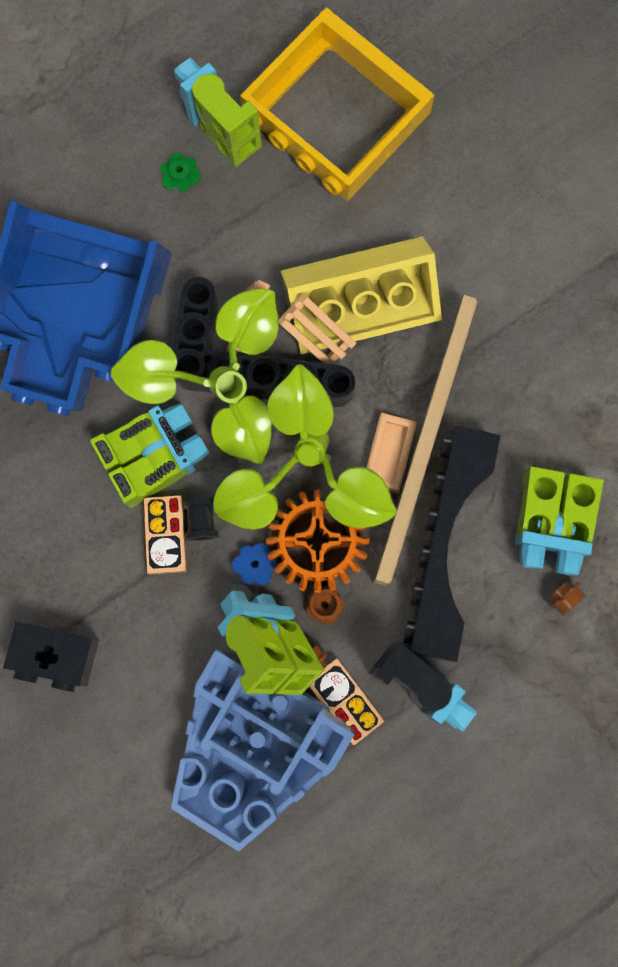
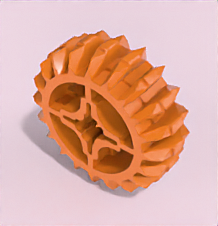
(299, 541)

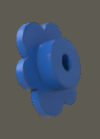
(243, 564)

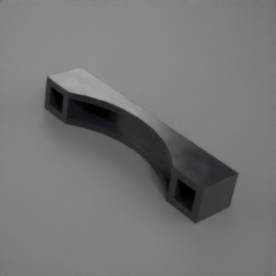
(437, 622)

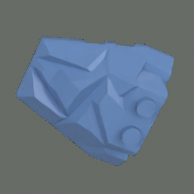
(251, 753)

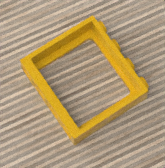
(333, 34)

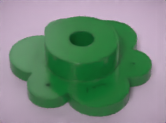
(180, 180)

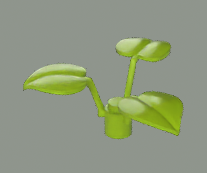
(305, 408)
(243, 427)

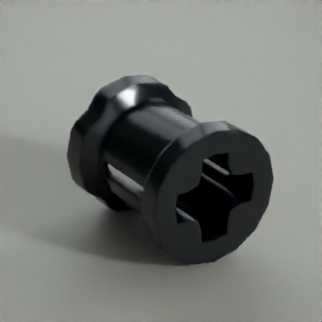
(200, 519)

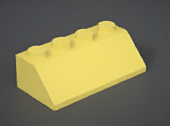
(368, 291)

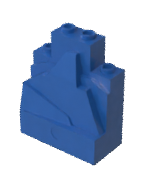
(70, 304)

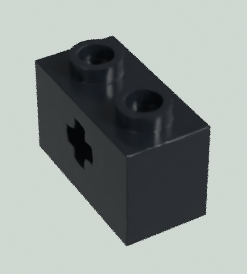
(31, 643)

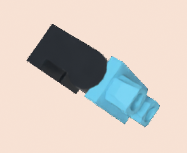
(424, 686)

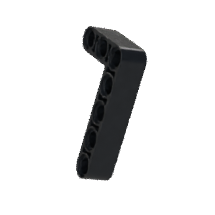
(201, 353)

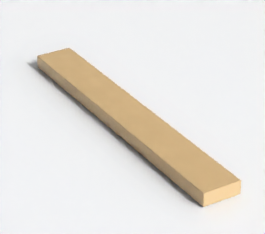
(425, 442)

